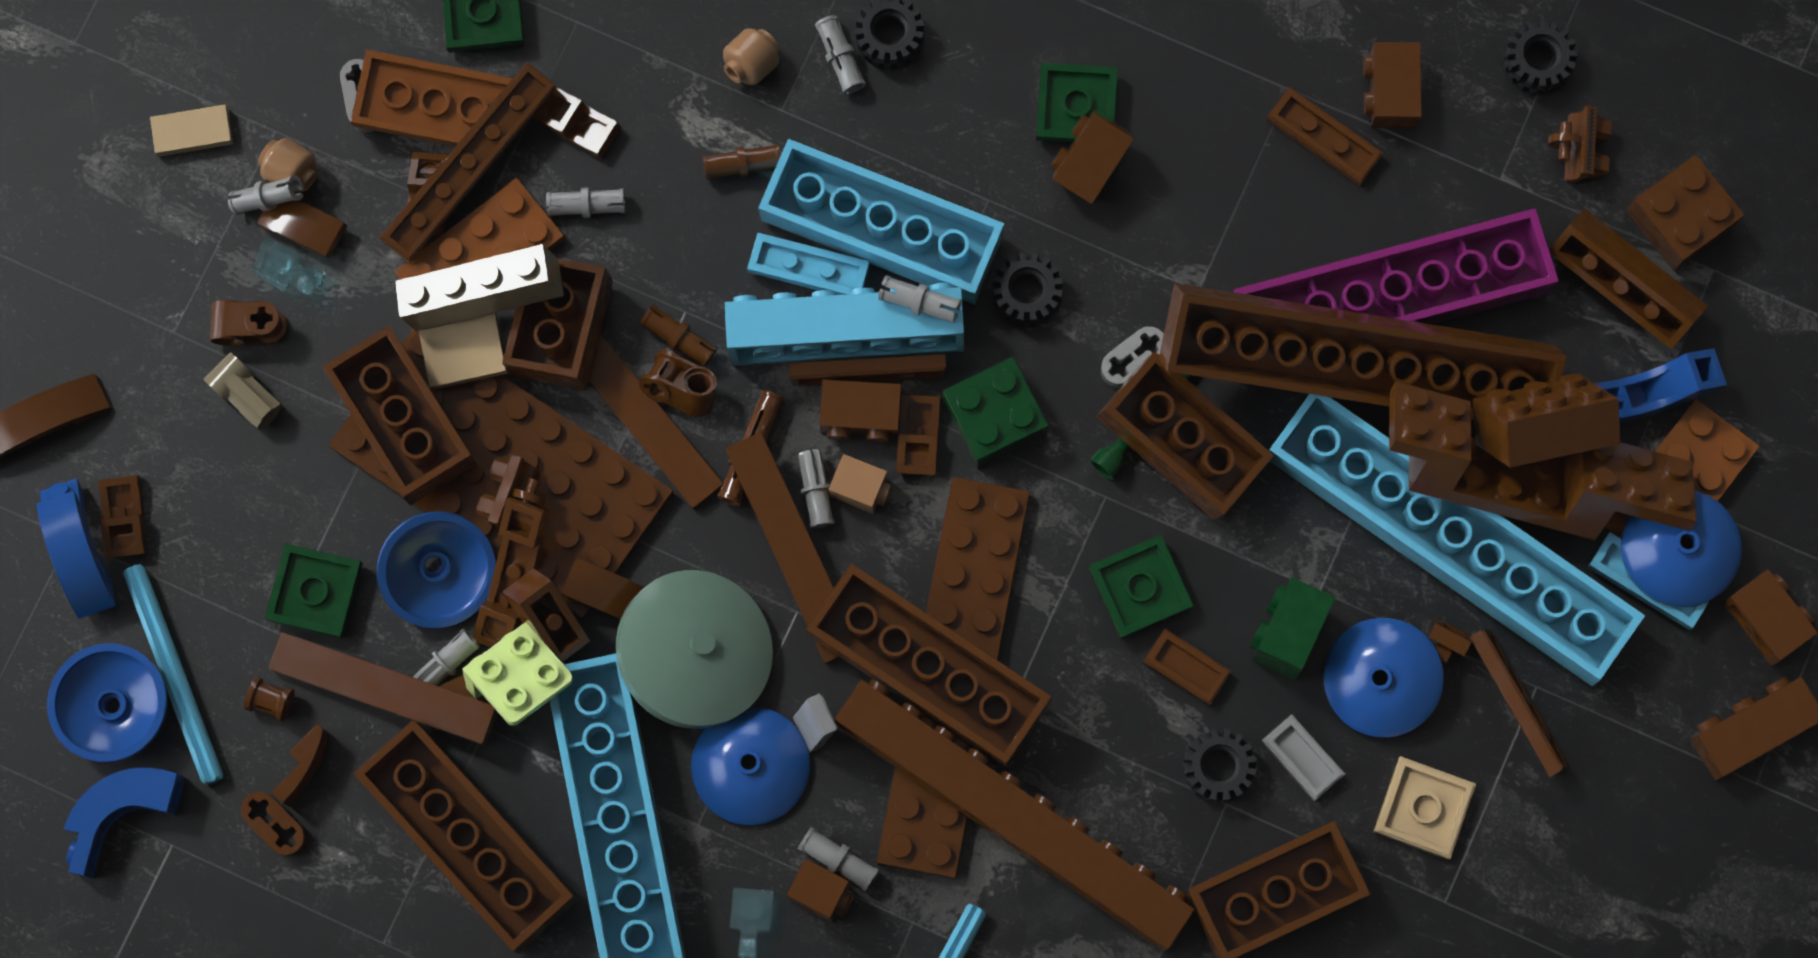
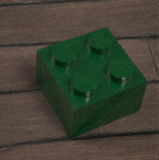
(995, 412)
(1293, 629)

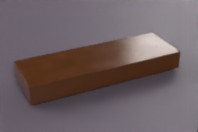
(1324, 136)

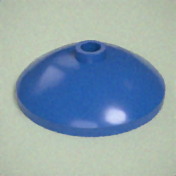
(1678, 574)
(438, 594)
(1412, 672)
(81, 699)
(754, 794)

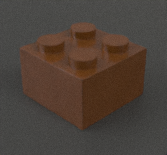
(1685, 213)

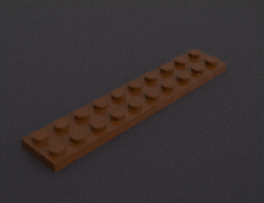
(971, 599)

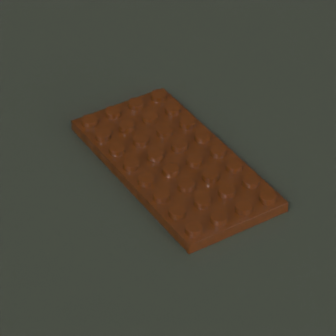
(593, 496)

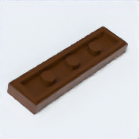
(869, 369)
(1519, 702)

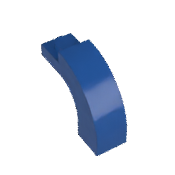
(1667, 385)
(73, 549)
(110, 800)

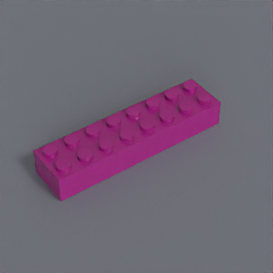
(1431, 276)

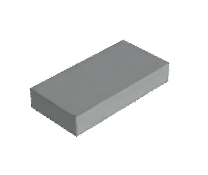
(815, 722)
(1303, 757)

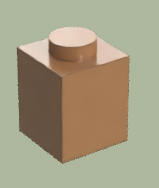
(859, 484)

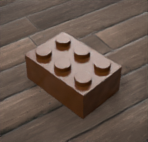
(559, 336)
(1546, 420)

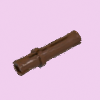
(761, 421)

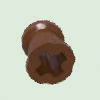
(269, 699)

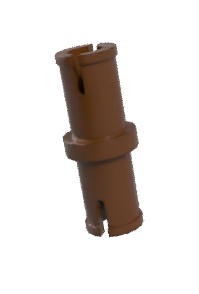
(741, 161)
(678, 336)

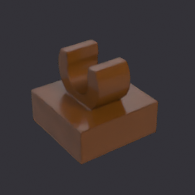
(1449, 639)

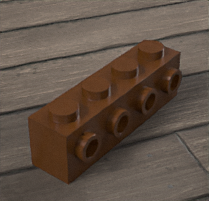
(1628, 278)

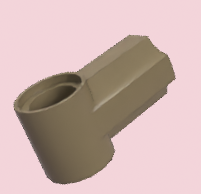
(237, 385)

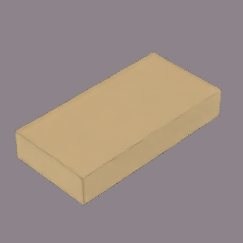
(191, 130)

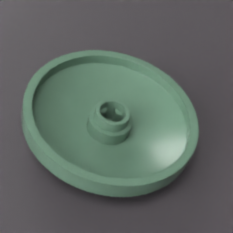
(694, 649)

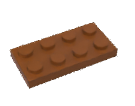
(422, 98)
(498, 226)
(1712, 446)

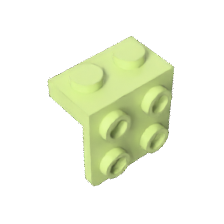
(517, 675)

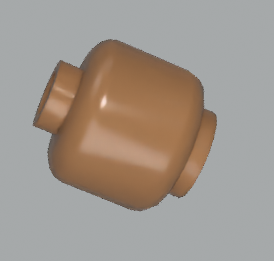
(751, 56)
(286, 159)

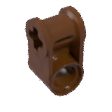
(239, 323)
(678, 382)

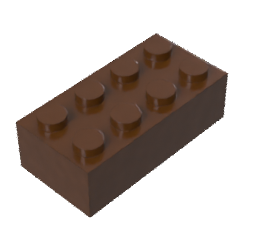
(399, 415)
(1184, 436)
(1277, 892)

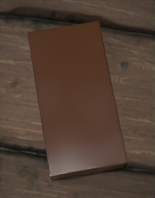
(1187, 667)

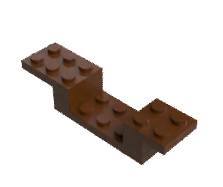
(1556, 494)

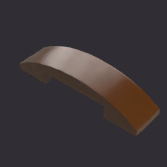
(50, 411)
(519, 552)

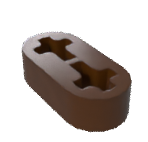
(267, 830)

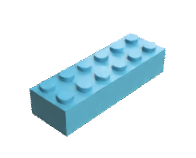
(880, 220)
(835, 327)

